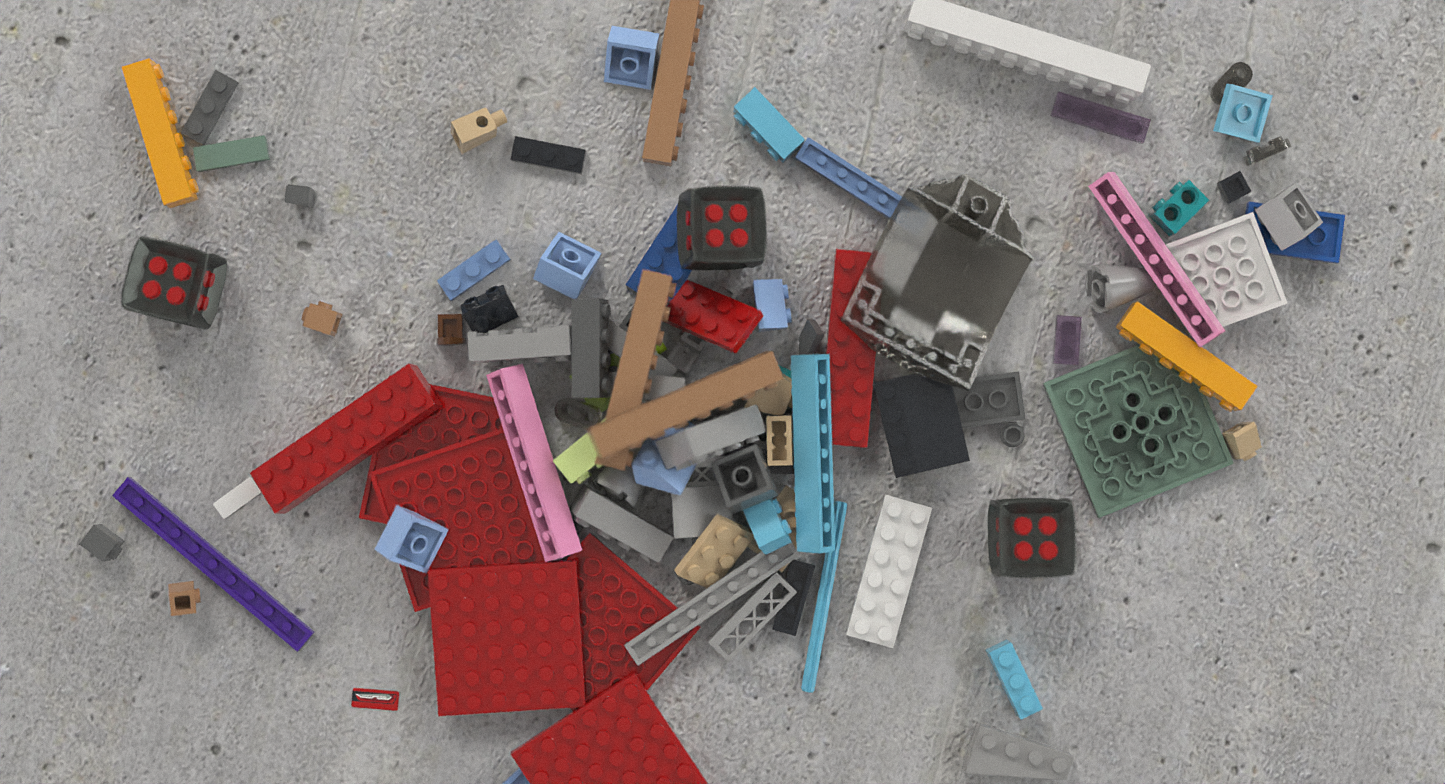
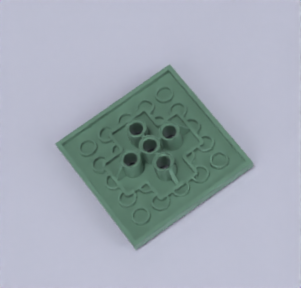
(1121, 469)

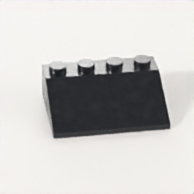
(920, 424)

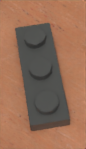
(209, 107)

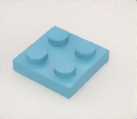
(1242, 113)

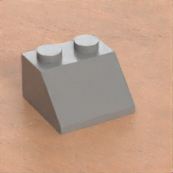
(1288, 216)

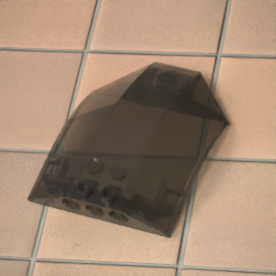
(940, 279)

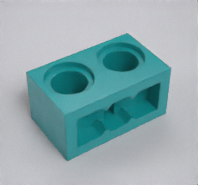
(1182, 211)

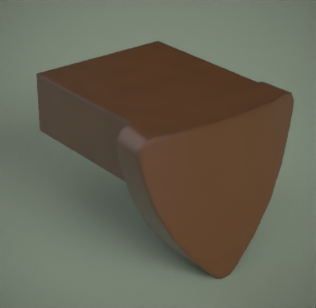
(450, 330)

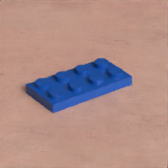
(1320, 245)
(662, 257)

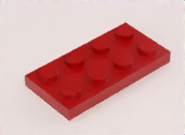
(712, 316)

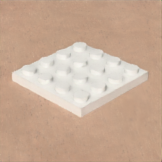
(1231, 269)

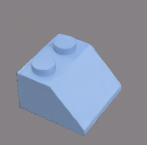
(631, 57)
(566, 265)
(769, 298)
(411, 539)

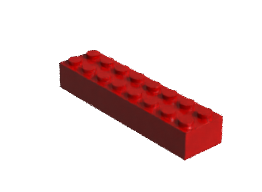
(850, 357)
(346, 439)

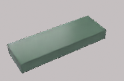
(231, 153)

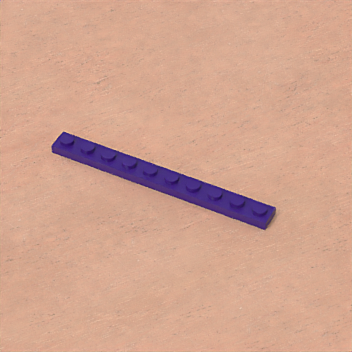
(213, 564)

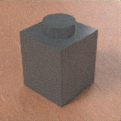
(102, 543)

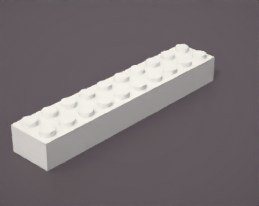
(1027, 49)

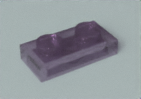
(1067, 340)

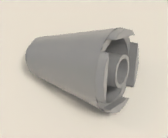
(1116, 285)
(620, 484)

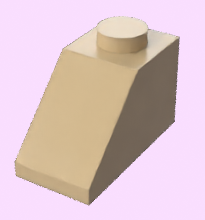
(1242, 440)

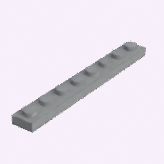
(708, 602)

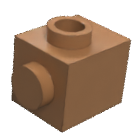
(321, 318)
(183, 598)

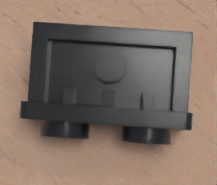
(489, 310)

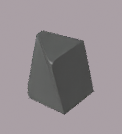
(300, 195)

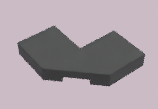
(810, 337)

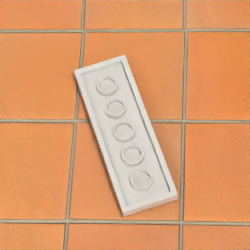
(888, 571)

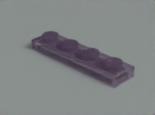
(1100, 117)

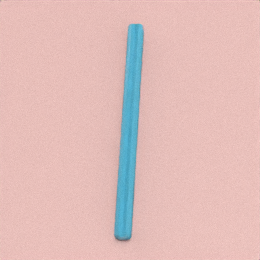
(823, 602)

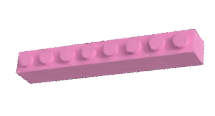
(1156, 258)
(534, 462)

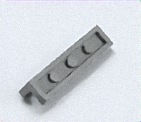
(742, 611)

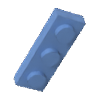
(473, 270)

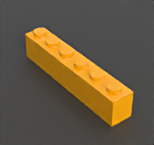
(160, 133)
(1186, 357)

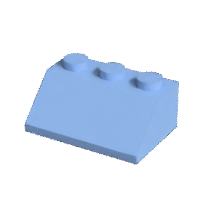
(650, 469)

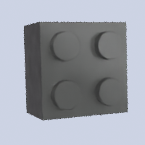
(744, 478)

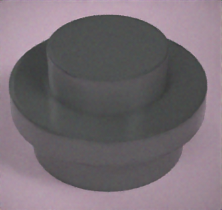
(1012, 435)

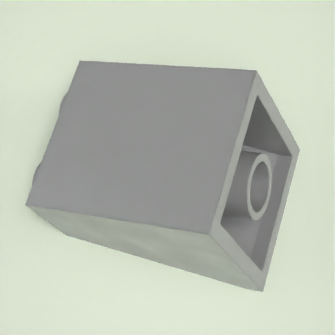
(696, 509)

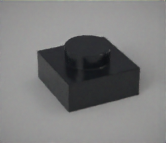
(1234, 187)

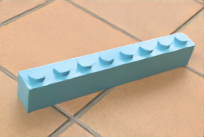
(813, 453)

